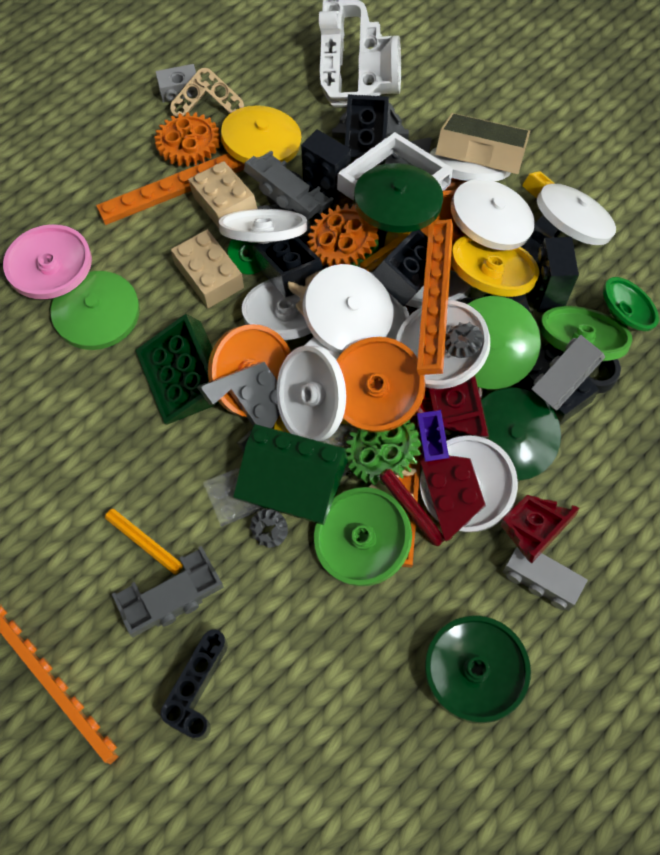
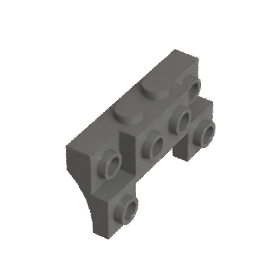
(286, 187)
(170, 598)

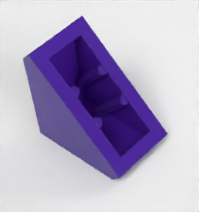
(432, 435)

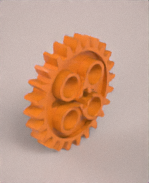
(187, 139)
(342, 237)

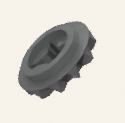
(462, 349)
(269, 517)

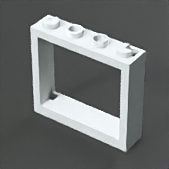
(402, 147)

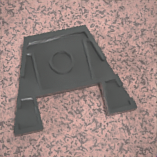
(254, 392)

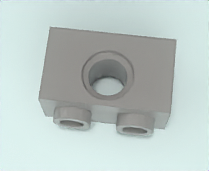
(173, 80)

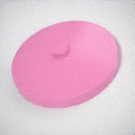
(47, 261)

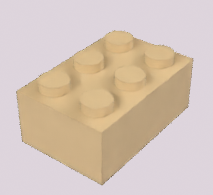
(221, 192)
(207, 268)

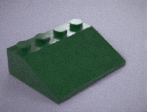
(175, 367)
(290, 474)

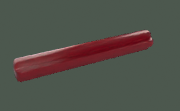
(411, 507)

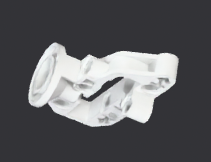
(376, 65)

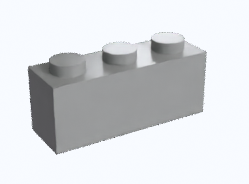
(568, 371)
(546, 579)

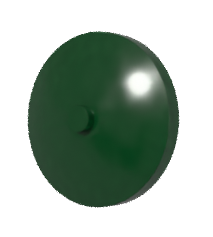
(398, 197)
(523, 428)
(477, 669)

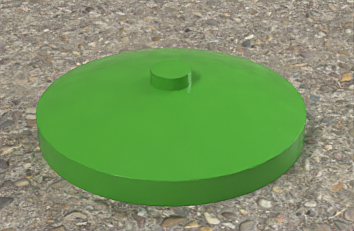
(96, 311)
(603, 331)
(512, 342)
(363, 537)

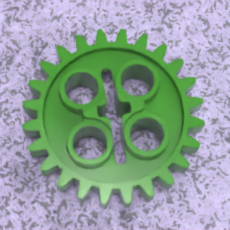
(382, 449)

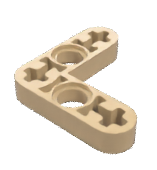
(202, 88)

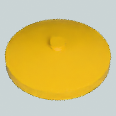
(257, 131)
(494, 270)

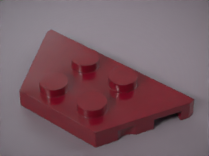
(461, 408)
(453, 492)
(536, 524)

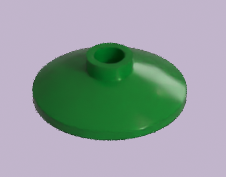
(247, 264)

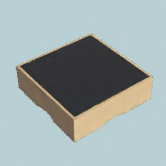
(482, 142)

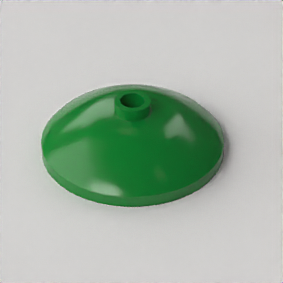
(630, 304)

